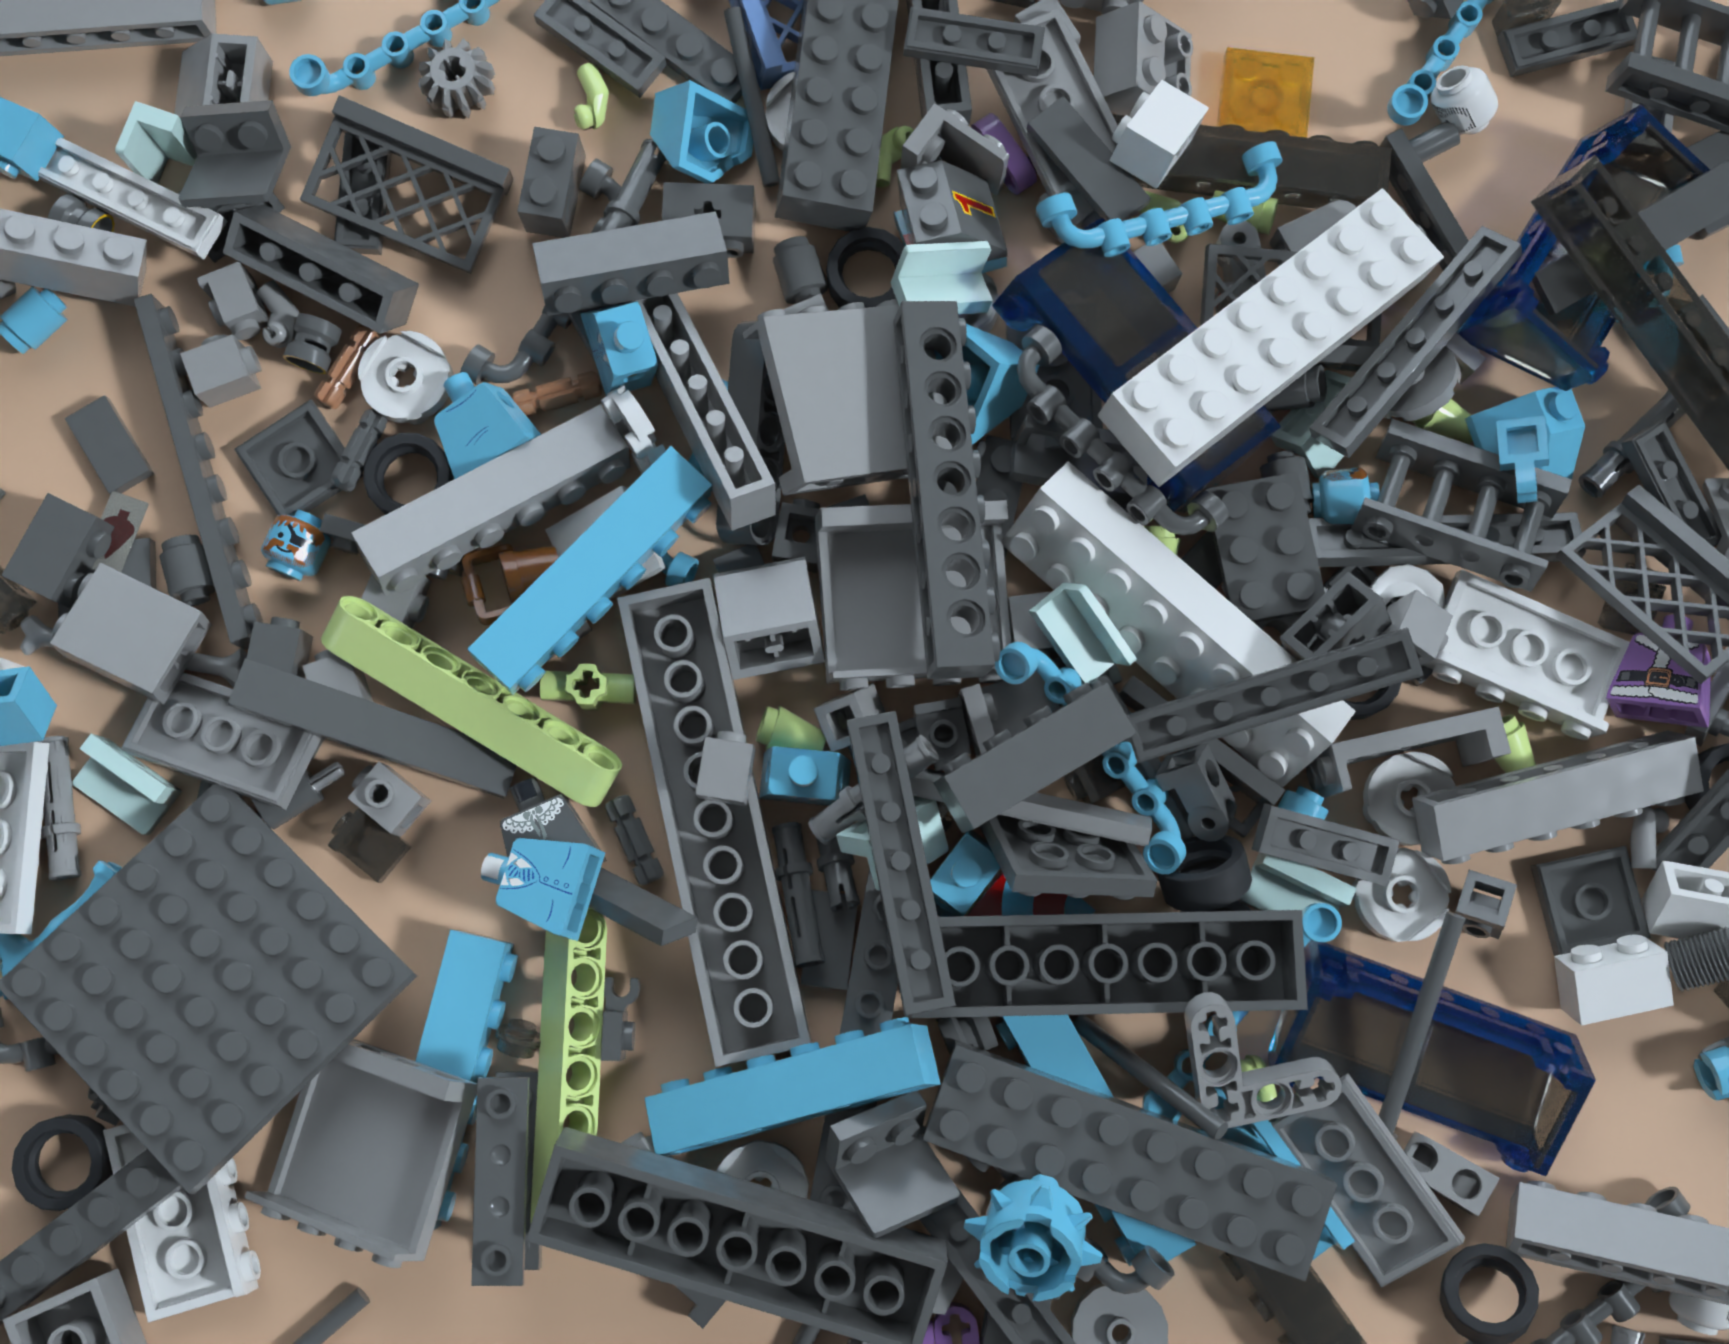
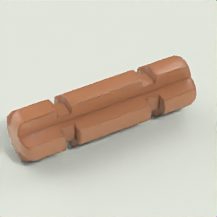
(345, 368)
(558, 393)

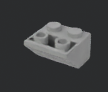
(1138, 51)
(223, 72)
(768, 618)

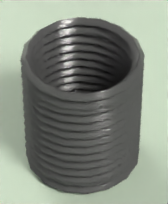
(1699, 959)

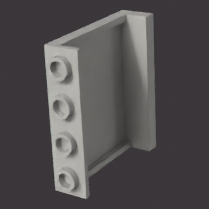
(837, 394)
(874, 594)
(371, 1153)

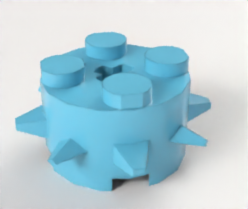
(1033, 1239)

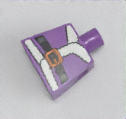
(1656, 687)

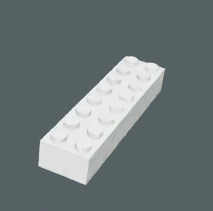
(1268, 337)
(1164, 613)

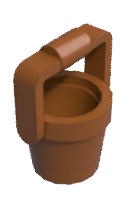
(518, 569)

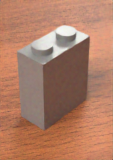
(130, 632)

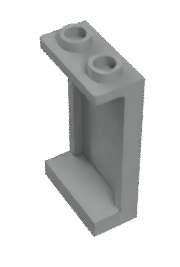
(1478, 737)

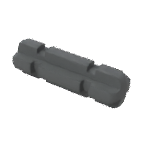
(358, 450)
(634, 840)

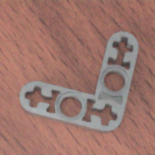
(1242, 1087)

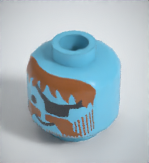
(1341, 494)
(296, 545)

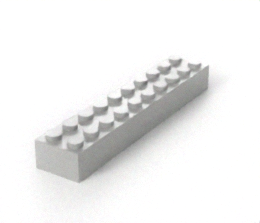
(715, 847)

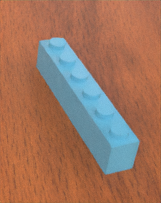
(592, 571)
(462, 1018)
(1056, 1048)
(793, 1088)

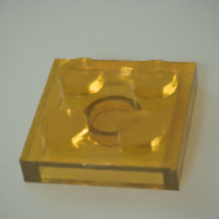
(1266, 91)

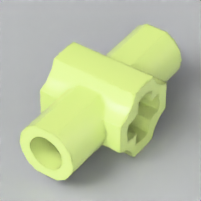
(565, 686)

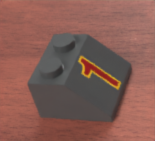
(948, 207)

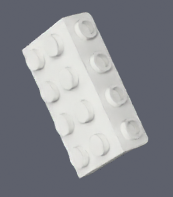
(1528, 656)
(21, 816)
(190, 1245)

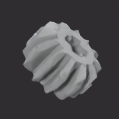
(449, 65)

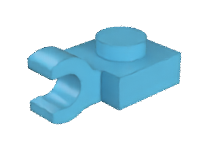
(1522, 448)

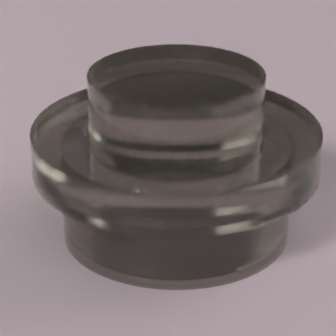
(518, 1038)

